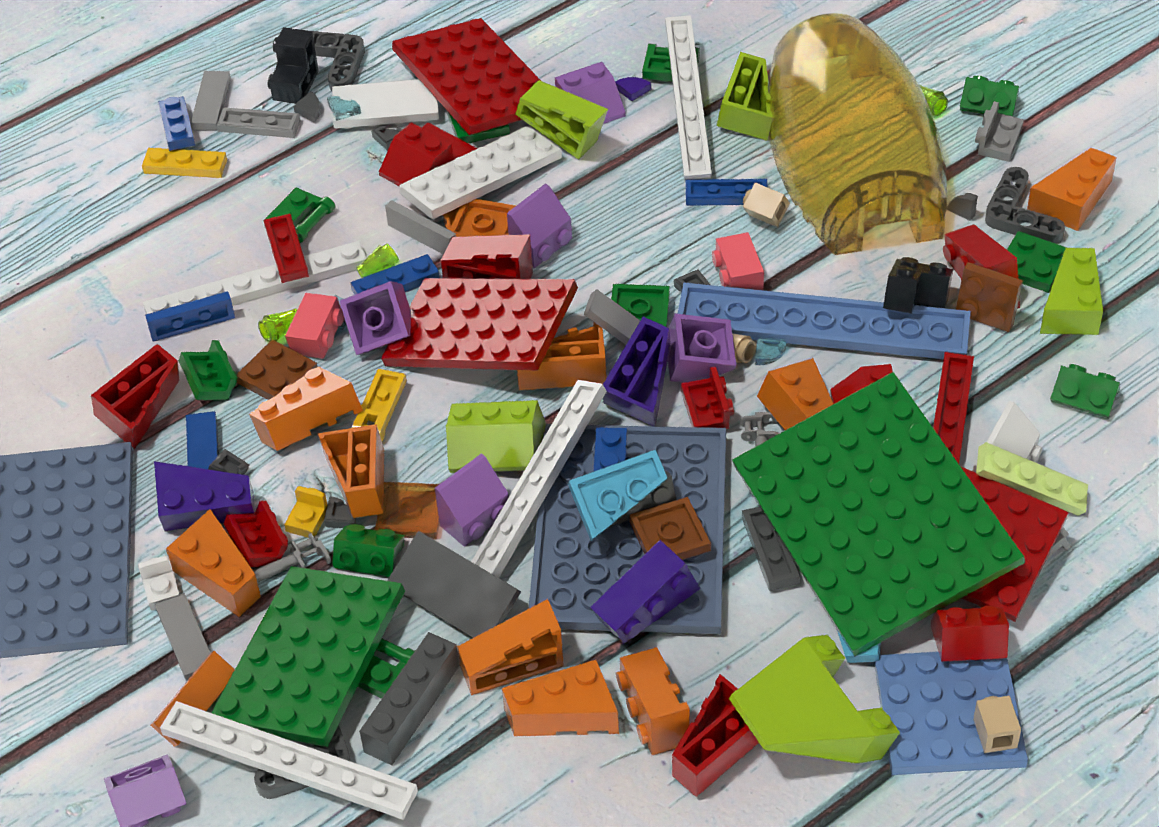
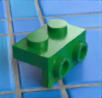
(980, 94)
(209, 373)
(1085, 390)
(367, 550)

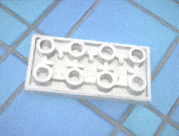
(388, 103)

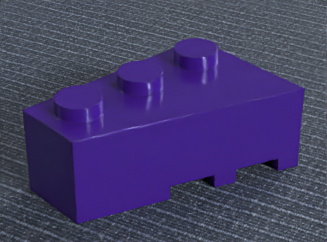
(639, 373)
(190, 492)
(645, 592)

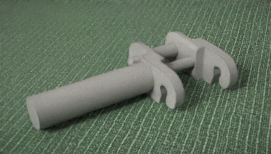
(757, 420)
(293, 559)

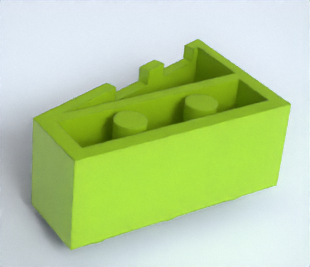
(747, 99)
(562, 117)
(1075, 296)

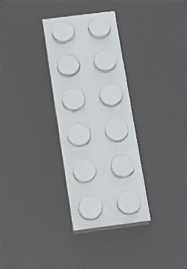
(480, 172)

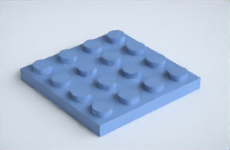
(935, 712)

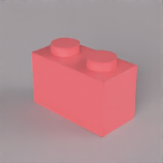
(738, 262)
(315, 325)

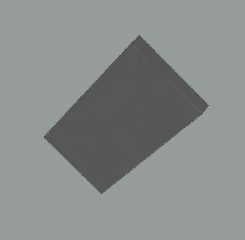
(453, 586)

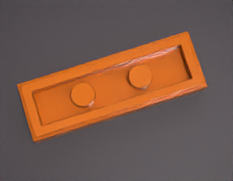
(200, 689)

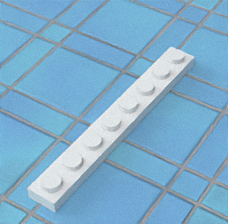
(688, 99)
(267, 279)
(538, 477)
(290, 760)

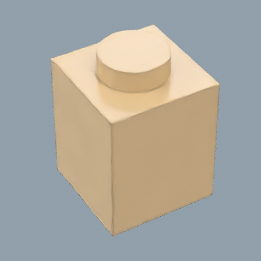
(765, 204)
(997, 724)

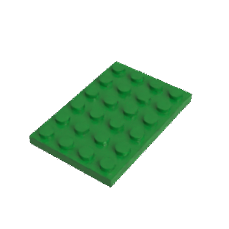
(309, 654)

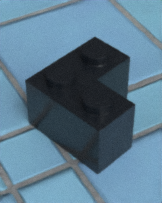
(295, 65)
(917, 284)

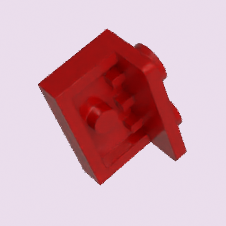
(707, 401)
(257, 535)

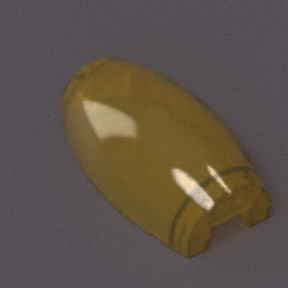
(854, 134)

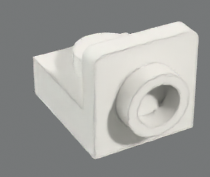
(158, 580)

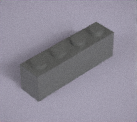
(409, 698)

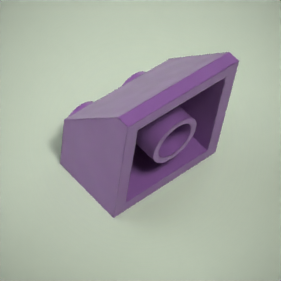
(595, 85)
(544, 220)
(377, 316)
(698, 345)
(470, 500)
(145, 792)

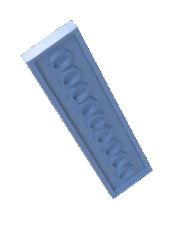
(831, 321)

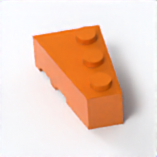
(653, 700)

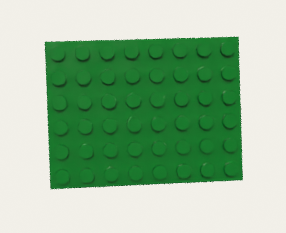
(877, 513)

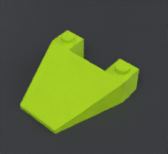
(804, 712)

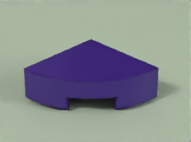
(633, 87)

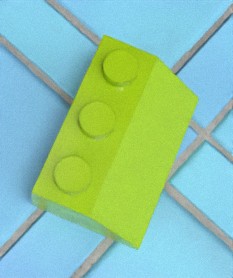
(501, 431)

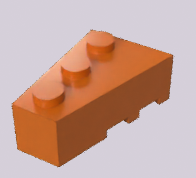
(1074, 188)
(569, 359)
(794, 393)
(304, 406)
(357, 466)
(214, 565)
(513, 650)
(561, 703)

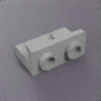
(998, 135)

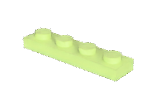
(1032, 478)

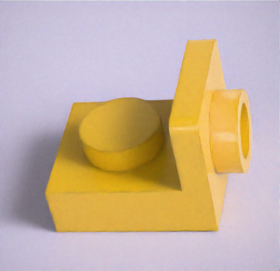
(307, 512)

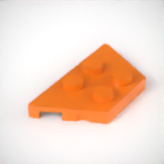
(478, 219)

